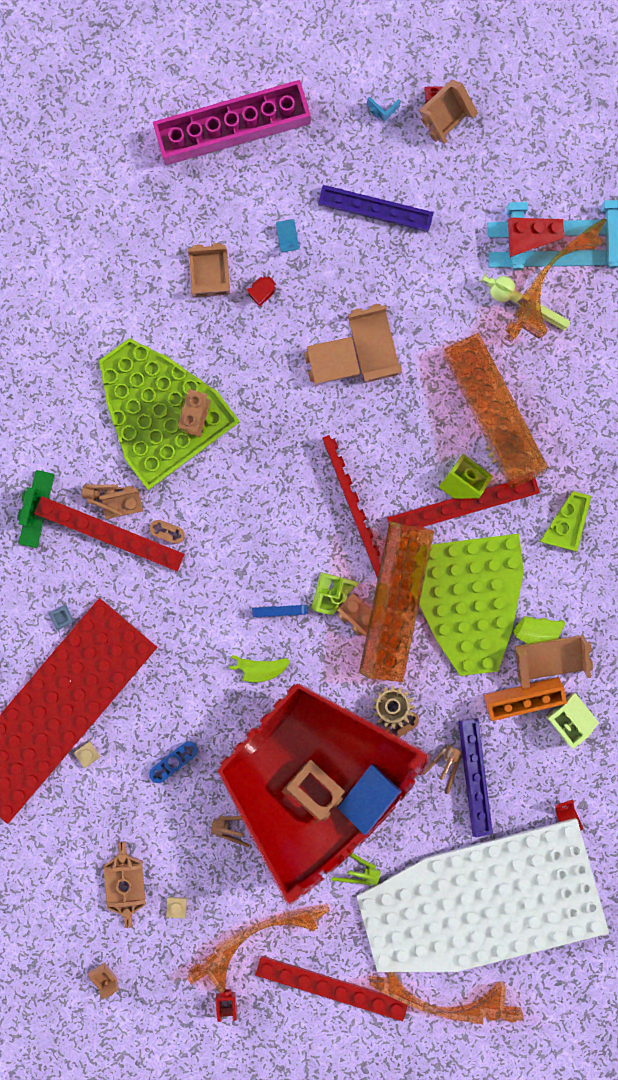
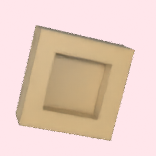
(87, 754)
(176, 907)

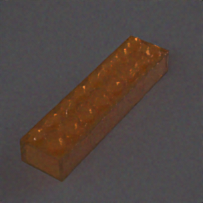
(495, 411)
(396, 602)

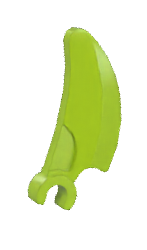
(260, 670)

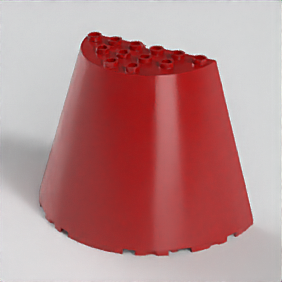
(343, 747)

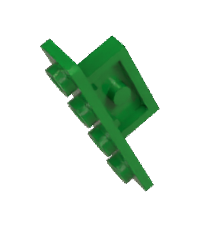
(26, 516)

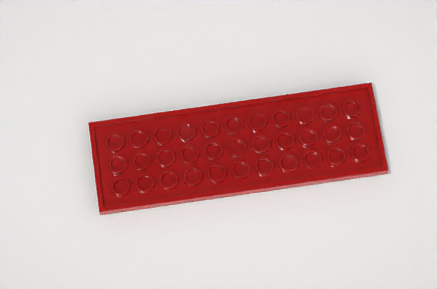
(65, 700)

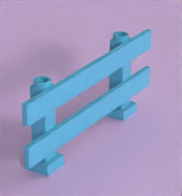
(571, 228)

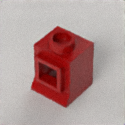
(262, 290)
(226, 1011)

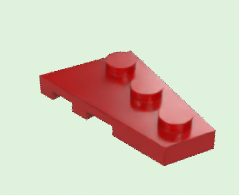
(533, 233)

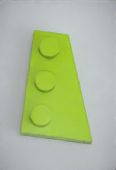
(568, 523)

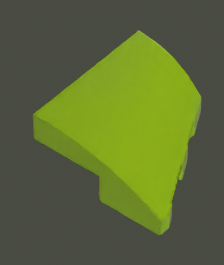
(327, 599)
(538, 630)

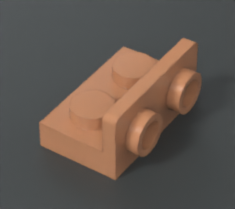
(126, 501)
(356, 613)

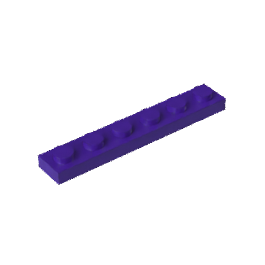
(375, 208)
(475, 777)

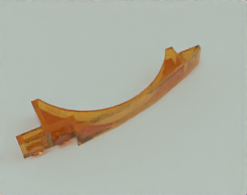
(529, 313)
(217, 964)
(488, 1006)

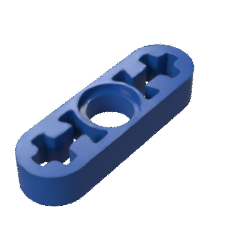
(279, 611)
(165, 774)

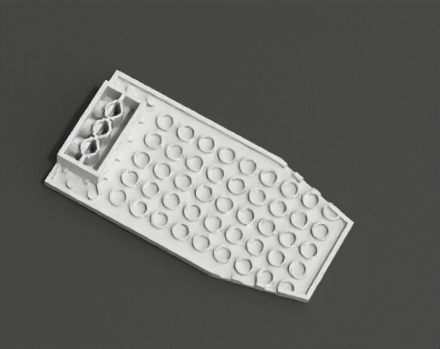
(485, 903)

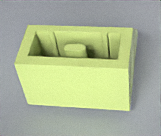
(572, 721)

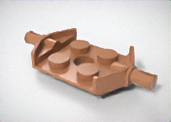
(128, 869)

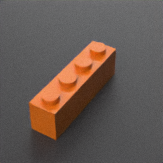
(521, 701)

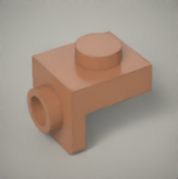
(104, 980)

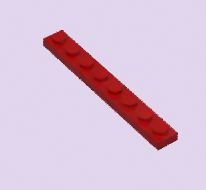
(352, 500)
(462, 506)
(109, 533)
(330, 988)

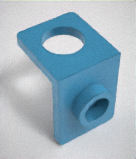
(377, 111)
(287, 235)

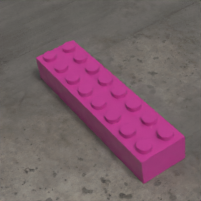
(232, 122)

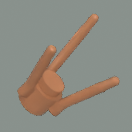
(93, 491)
(452, 757)
(220, 829)

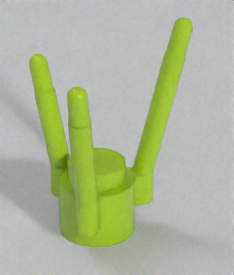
(369, 875)

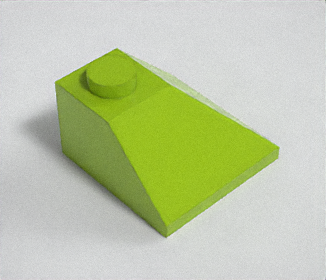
(466, 479)

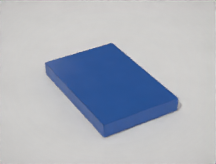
(369, 799)

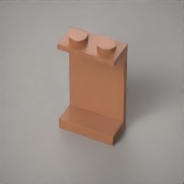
(374, 343)
(553, 658)

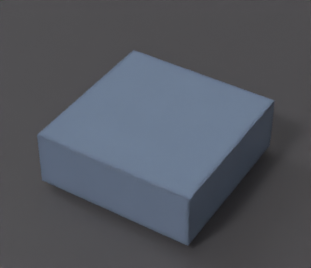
(61, 617)

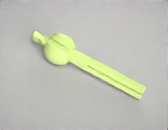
(503, 289)

